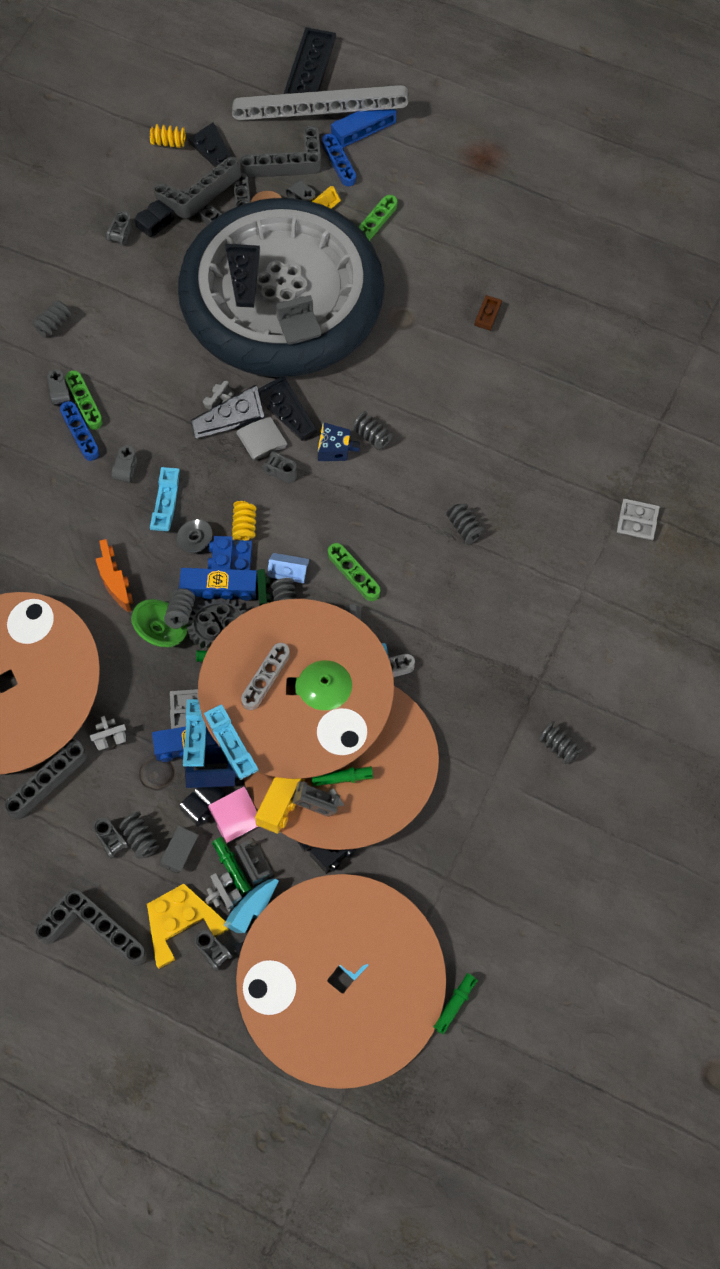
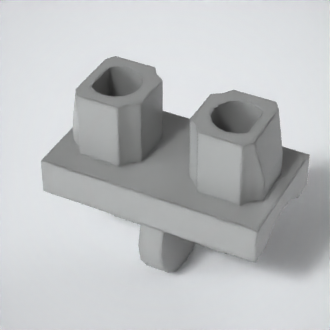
(221, 394)
(100, 738)
(221, 882)

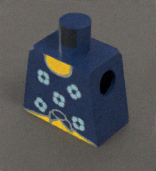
(335, 443)

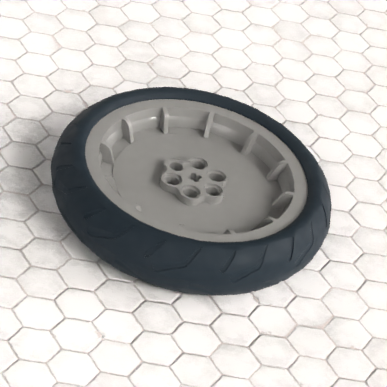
(301, 254)

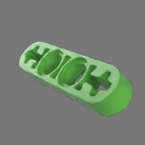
(379, 221)
(82, 400)
(351, 573)

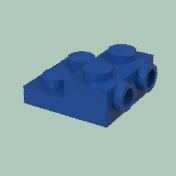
(230, 553)

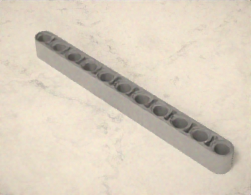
(320, 102)

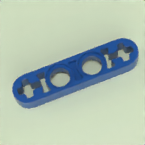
(340, 159)
(80, 430)

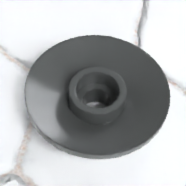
(192, 530)

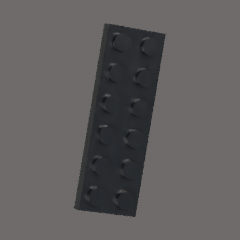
(310, 61)

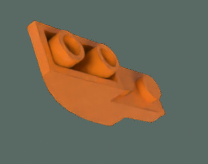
(112, 578)

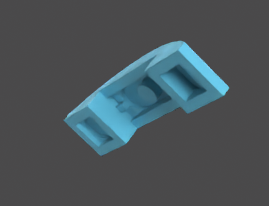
(166, 499)
(195, 735)
(230, 742)

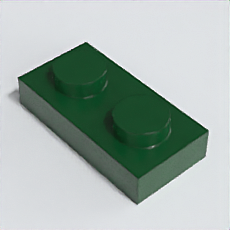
(263, 582)

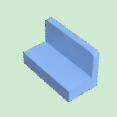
(287, 566)

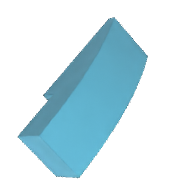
(250, 906)

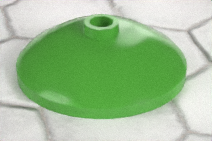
(150, 624)
(322, 695)

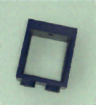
(214, 777)

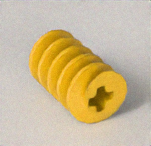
(167, 137)
(243, 521)

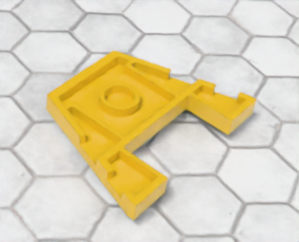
(175, 913)

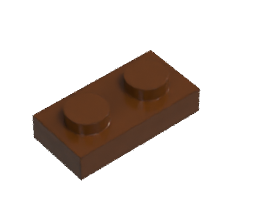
(488, 312)

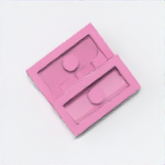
(234, 814)

